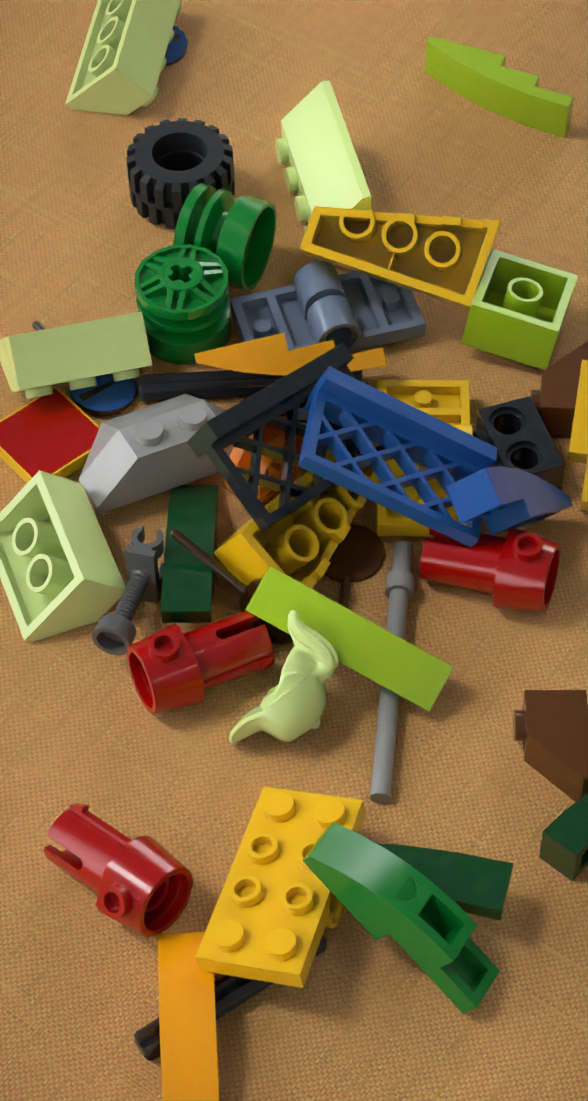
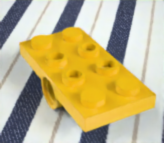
(443, 400)
(271, 900)

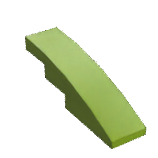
(502, 90)
(357, 640)

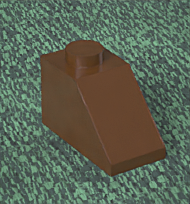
(559, 392)
(556, 737)

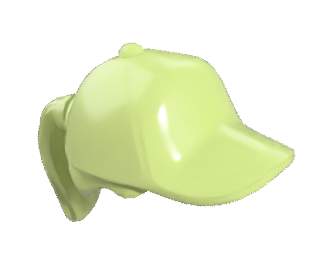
(301, 695)

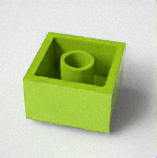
(519, 309)

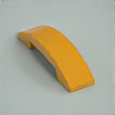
(186, 1021)

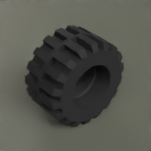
(172, 161)

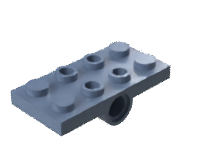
(330, 307)

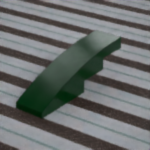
(187, 580)
(471, 881)

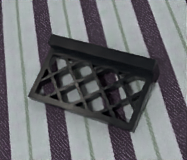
(250, 418)

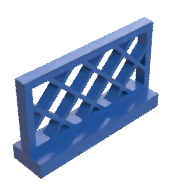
(408, 437)

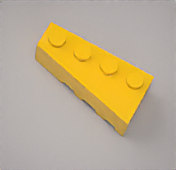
(412, 251)
(301, 541)

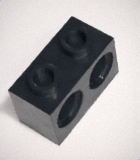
(520, 439)

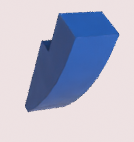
(505, 498)

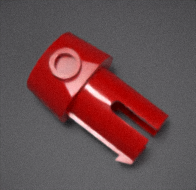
(514, 569)
(177, 667)
(133, 878)

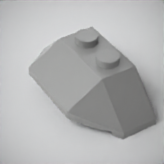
(147, 453)

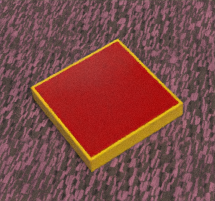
(47, 437)

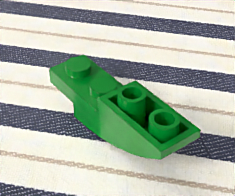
(402, 902)

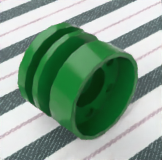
(235, 231)
(183, 302)

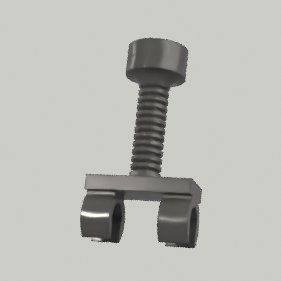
(144, 580)

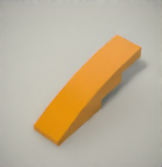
(272, 356)

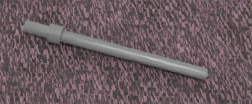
(399, 590)

